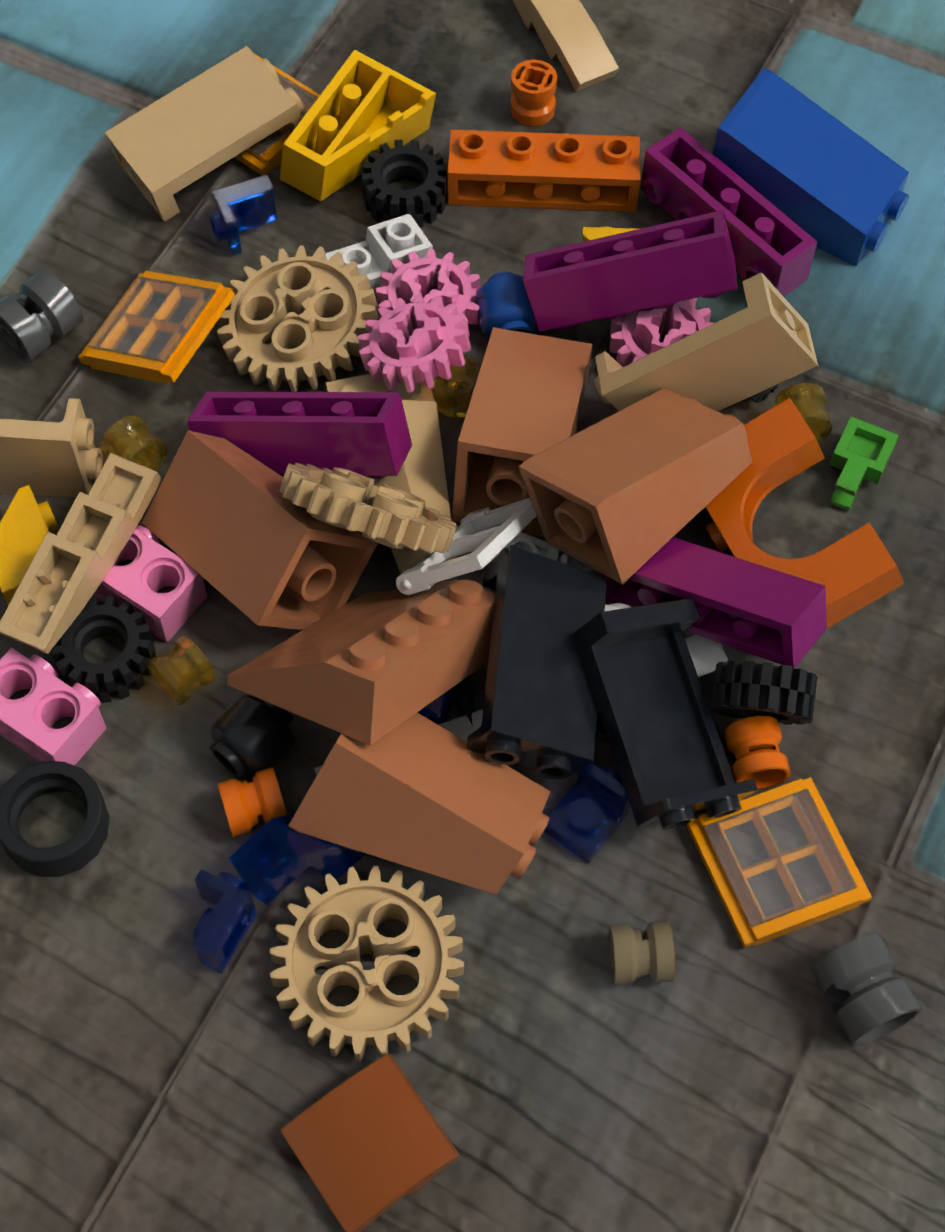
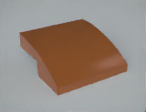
(369, 1144)

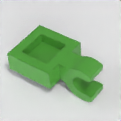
(860, 455)

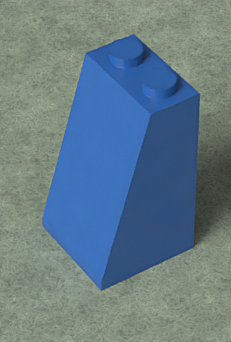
(812, 167)

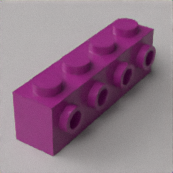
(694, 182)
(631, 272)
(314, 428)
(735, 599)

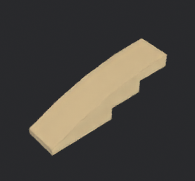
(571, 38)
(80, 555)

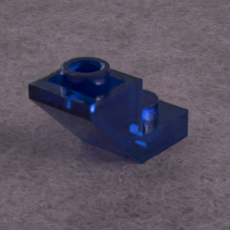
(281, 854)

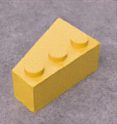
(348, 121)

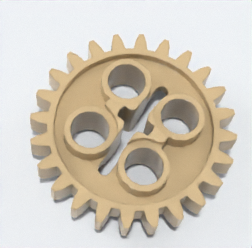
(298, 308)
(359, 505)
(376, 1013)

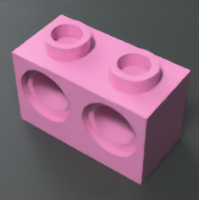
(148, 573)
(30, 719)

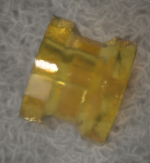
(453, 402)
(810, 402)
(131, 441)
(182, 670)

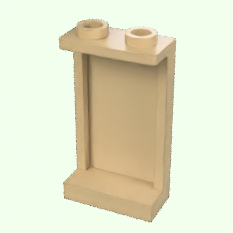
(202, 127)
(720, 361)
(50, 456)

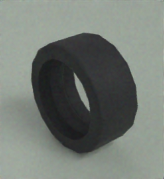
(40, 780)

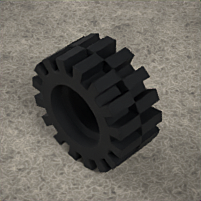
(403, 164)
(117, 673)
(764, 690)

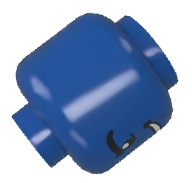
(505, 305)

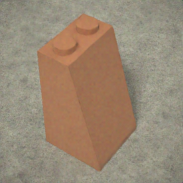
(520, 406)
(634, 480)
(249, 541)
(427, 805)

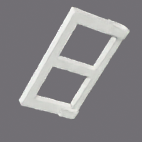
(476, 533)

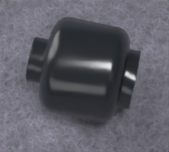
(251, 736)

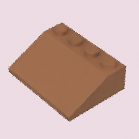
(376, 658)

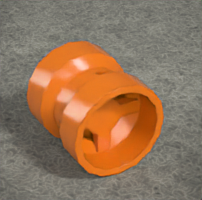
(533, 92)
(757, 751)
(251, 801)

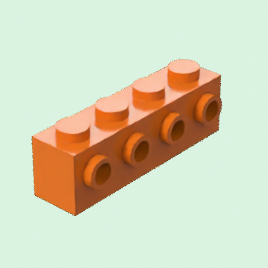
(544, 170)

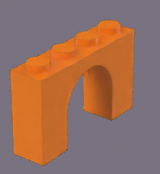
(851, 569)

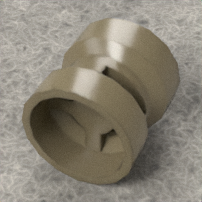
(641, 953)

